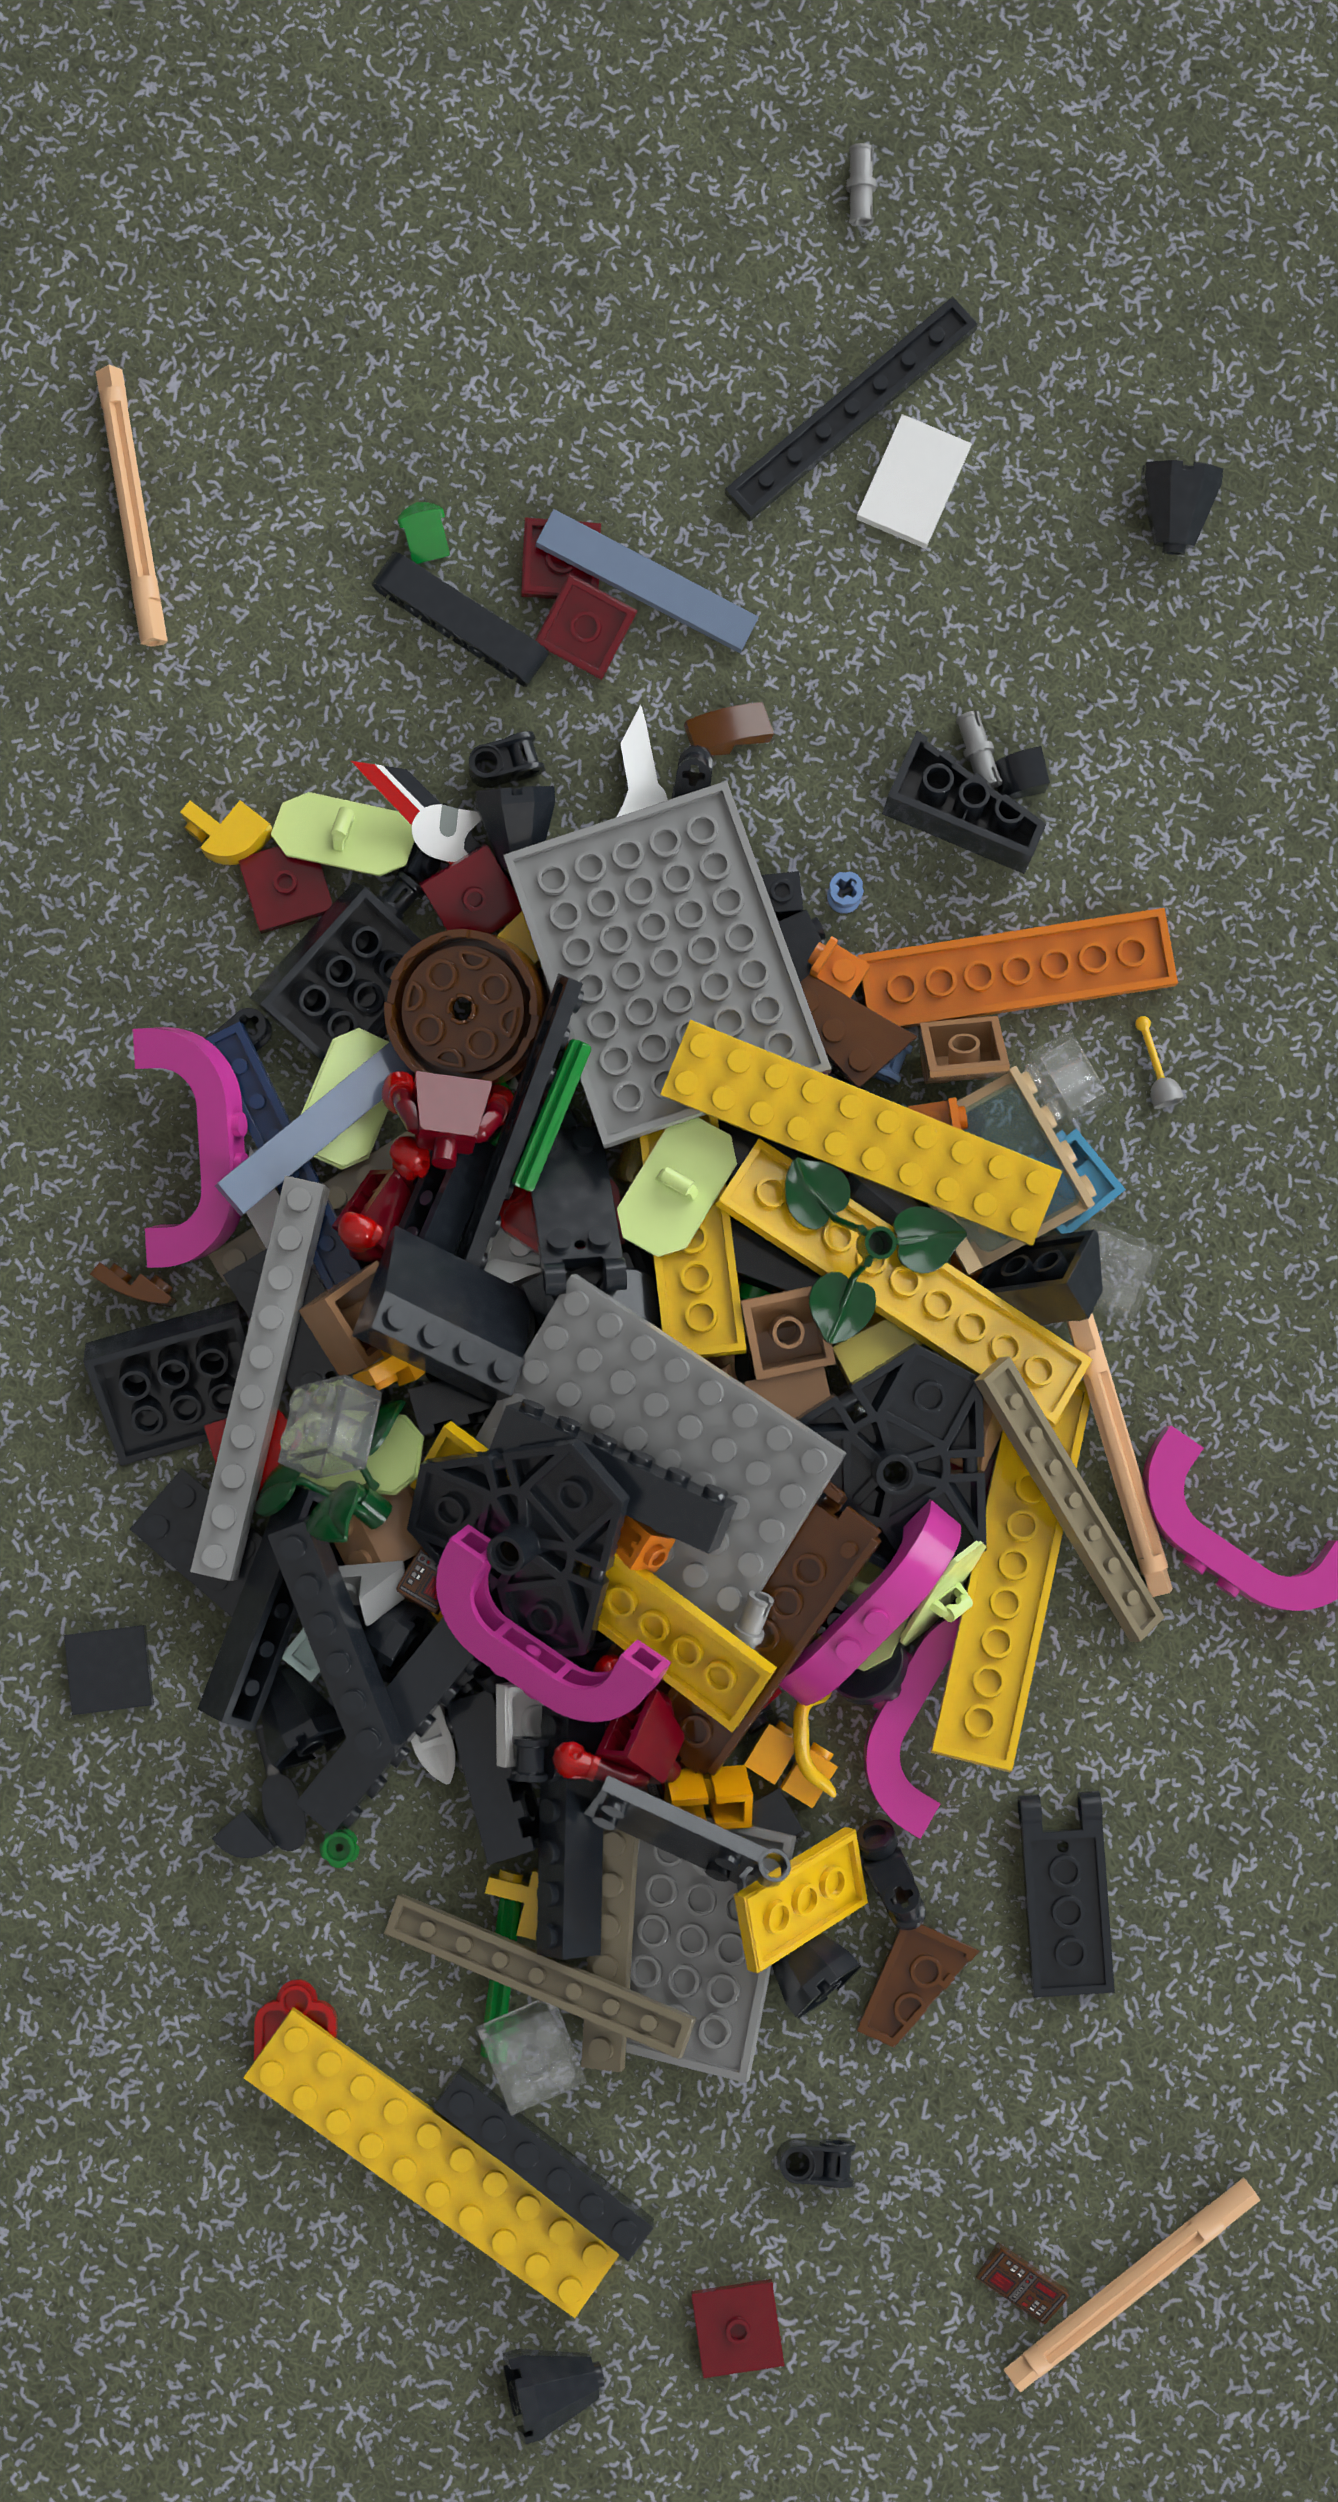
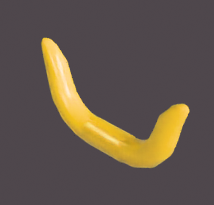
(801, 1748)

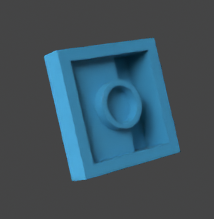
(1100, 1176)

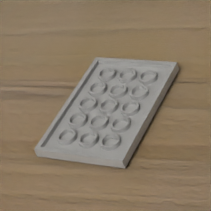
(694, 1957)

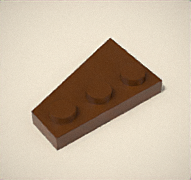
(852, 1034)
(911, 1978)

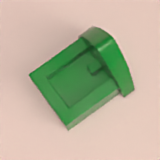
(424, 531)

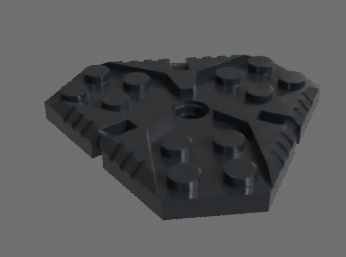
(916, 1414)
(541, 1528)

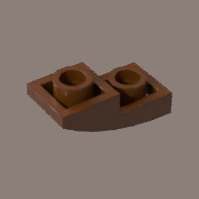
(730, 726)
(150, 1291)

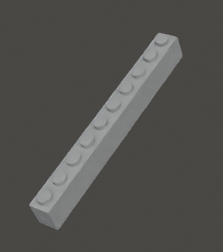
(260, 1379)

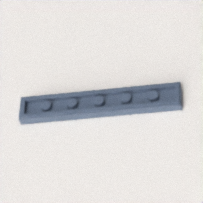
(646, 581)
(310, 1131)

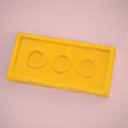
(818, 1892)

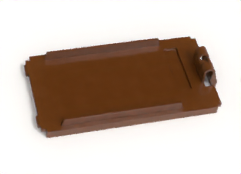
(805, 1591)

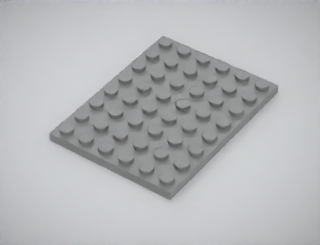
(661, 930)
(664, 1399)

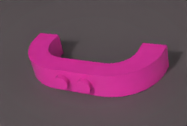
(219, 1136)
(1205, 1550)
(910, 1576)
(524, 1658)
(883, 1741)

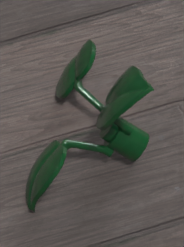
(923, 1240)
(333, 1515)

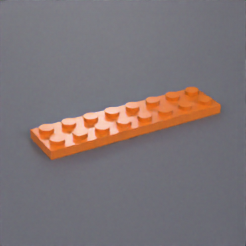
(1021, 969)

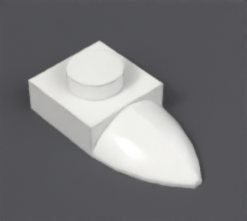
(437, 1748)

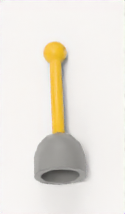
(1165, 1090)

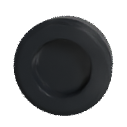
(877, 1840)

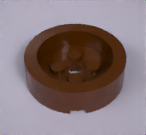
(505, 1000)

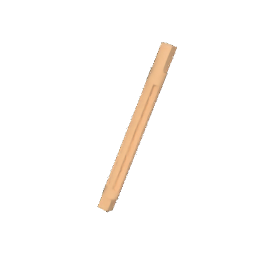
(131, 507)
(1121, 1458)
(1131, 2285)

